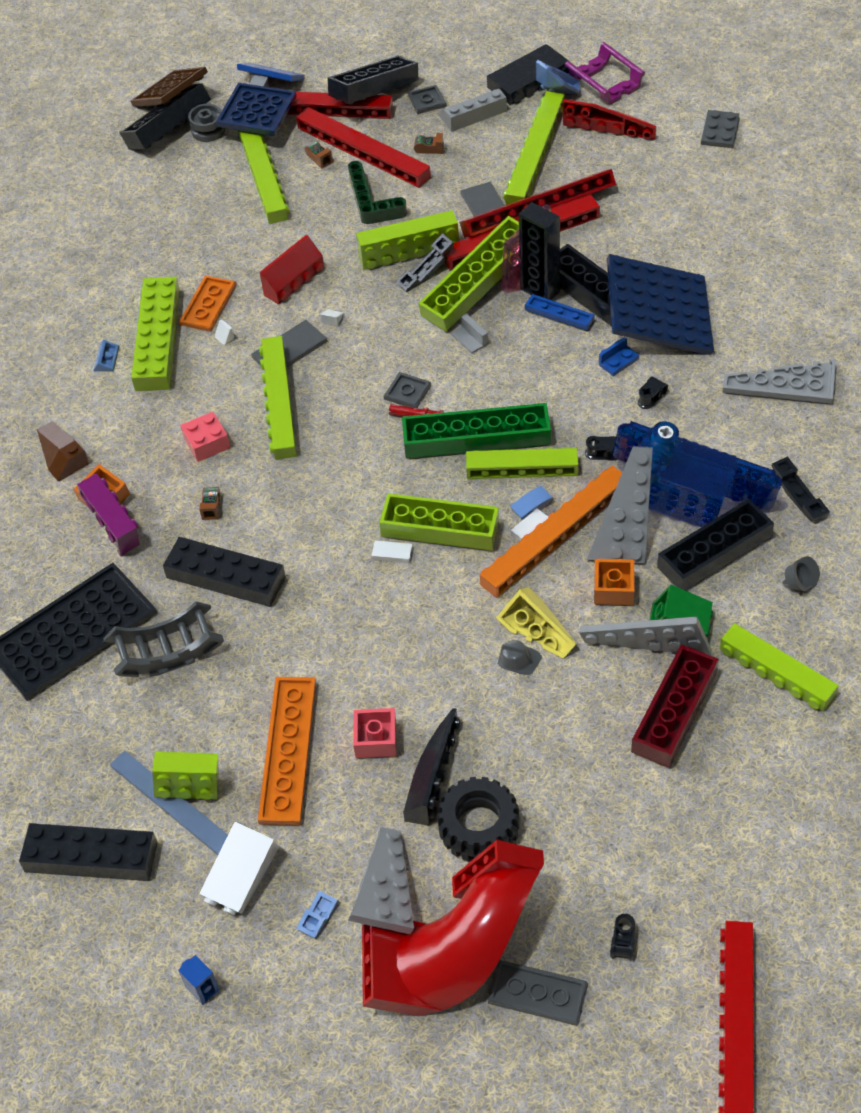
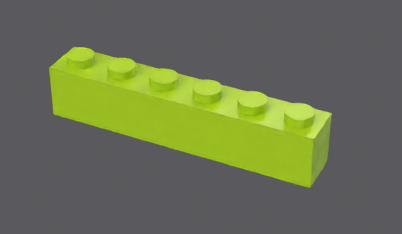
(522, 463)
(778, 667)

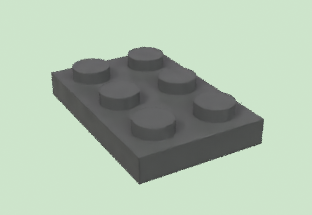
(720, 129)

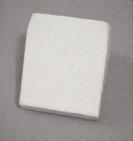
(331, 317)
(224, 333)

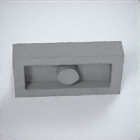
(471, 334)

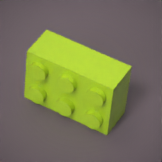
(185, 775)

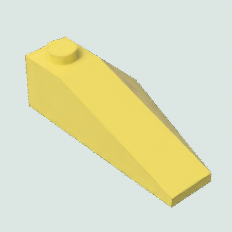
(532, 618)

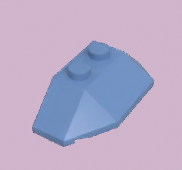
(555, 79)

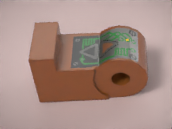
(429, 145)
(317, 152)
(210, 502)

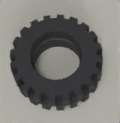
(471, 795)

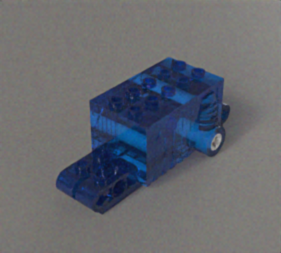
(691, 478)

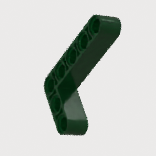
(370, 211)

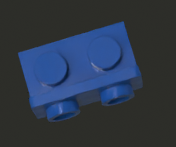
(617, 357)

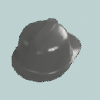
(802, 574)
(518, 657)

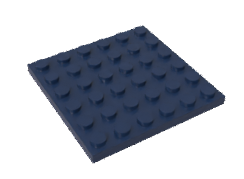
(659, 304)

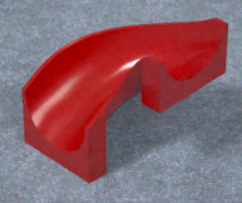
(458, 952)

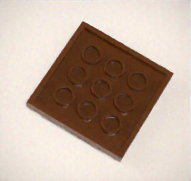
(169, 87)

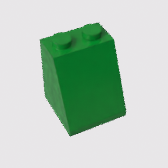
(682, 604)

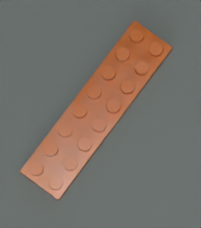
(287, 751)

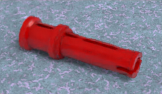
(402, 411)

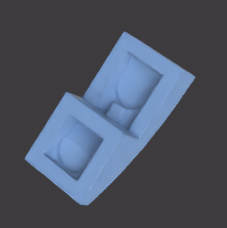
(533, 500)
(318, 914)

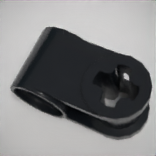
(651, 392)
(603, 448)
(623, 940)

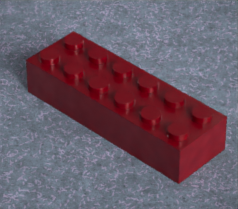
(674, 706)

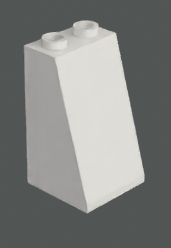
(239, 869)

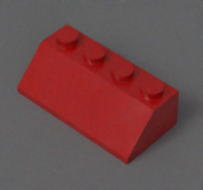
(291, 270)

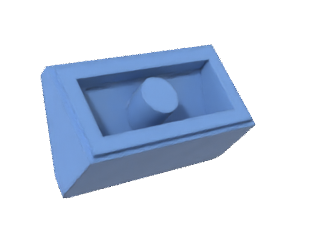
(106, 356)

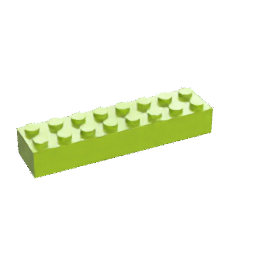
(469, 279)
(155, 334)

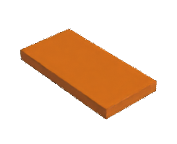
(207, 303)

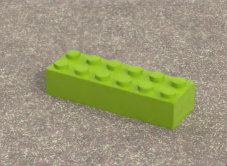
(404, 239)
(439, 521)

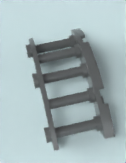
(170, 660)

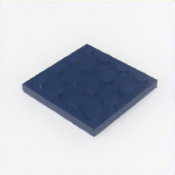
(256, 109)

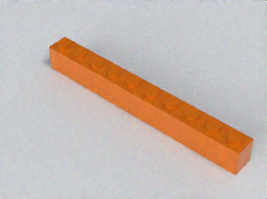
(550, 533)

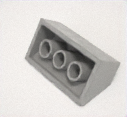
(474, 110)

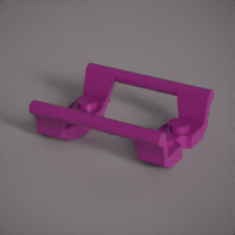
(596, 65)

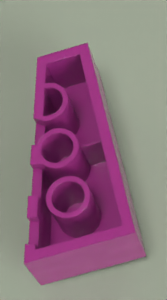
(110, 513)

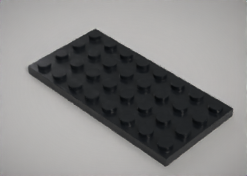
(70, 630)

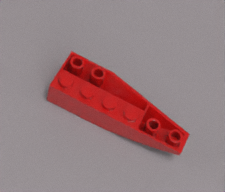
(601, 119)

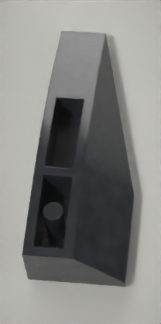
(430, 773)

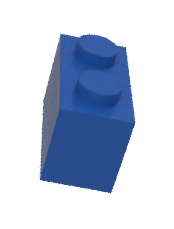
(198, 979)

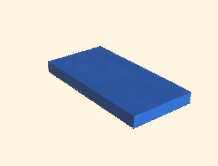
(270, 72)

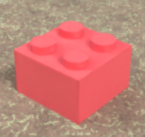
(205, 436)
(375, 733)

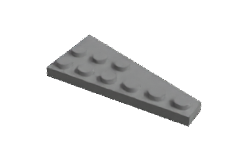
(791, 382)
(626, 519)
(652, 635)
(384, 889)

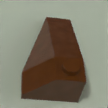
(60, 451)

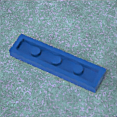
(559, 312)

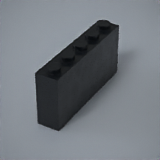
(519, 76)

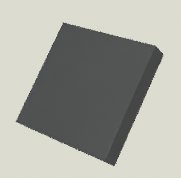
(427, 99)
(407, 390)

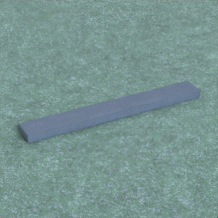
(177, 808)

